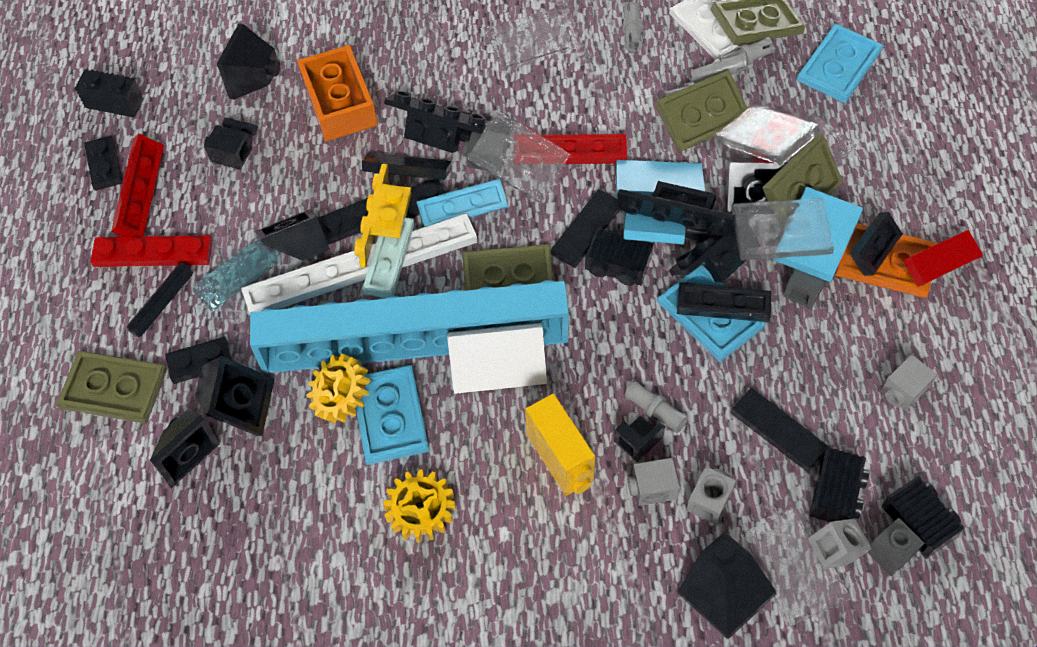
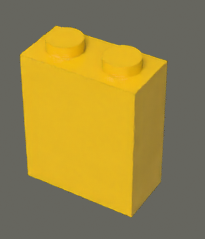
(560, 445)

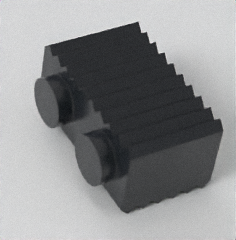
(109, 93)
(618, 257)
(839, 486)
(924, 514)

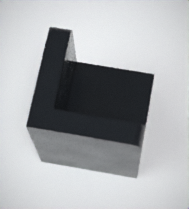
(638, 437)

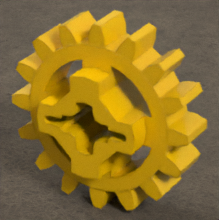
(338, 388)
(405, 510)

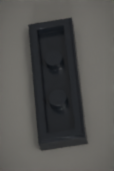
(407, 166)
(578, 236)
(724, 302)
(779, 429)

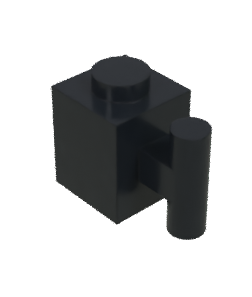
(230, 143)

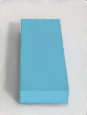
(470, 201)

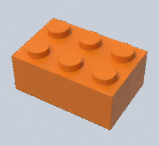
(337, 93)

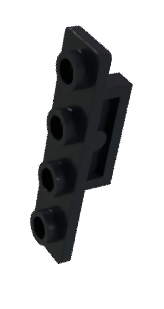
(433, 123)
(679, 205)
(717, 252)

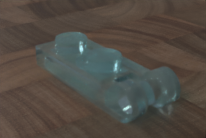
(234, 275)

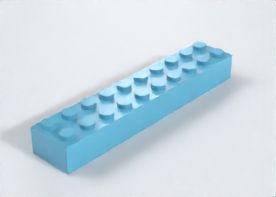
(400, 325)

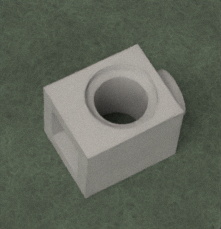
(908, 383)
(654, 482)
(706, 506)
(839, 543)

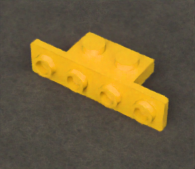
(385, 216)

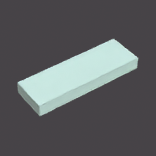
(387, 263)

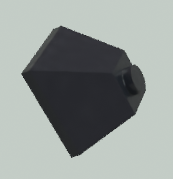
(247, 63)
(746, 178)
(296, 236)
(234, 394)
(183, 446)
(726, 585)

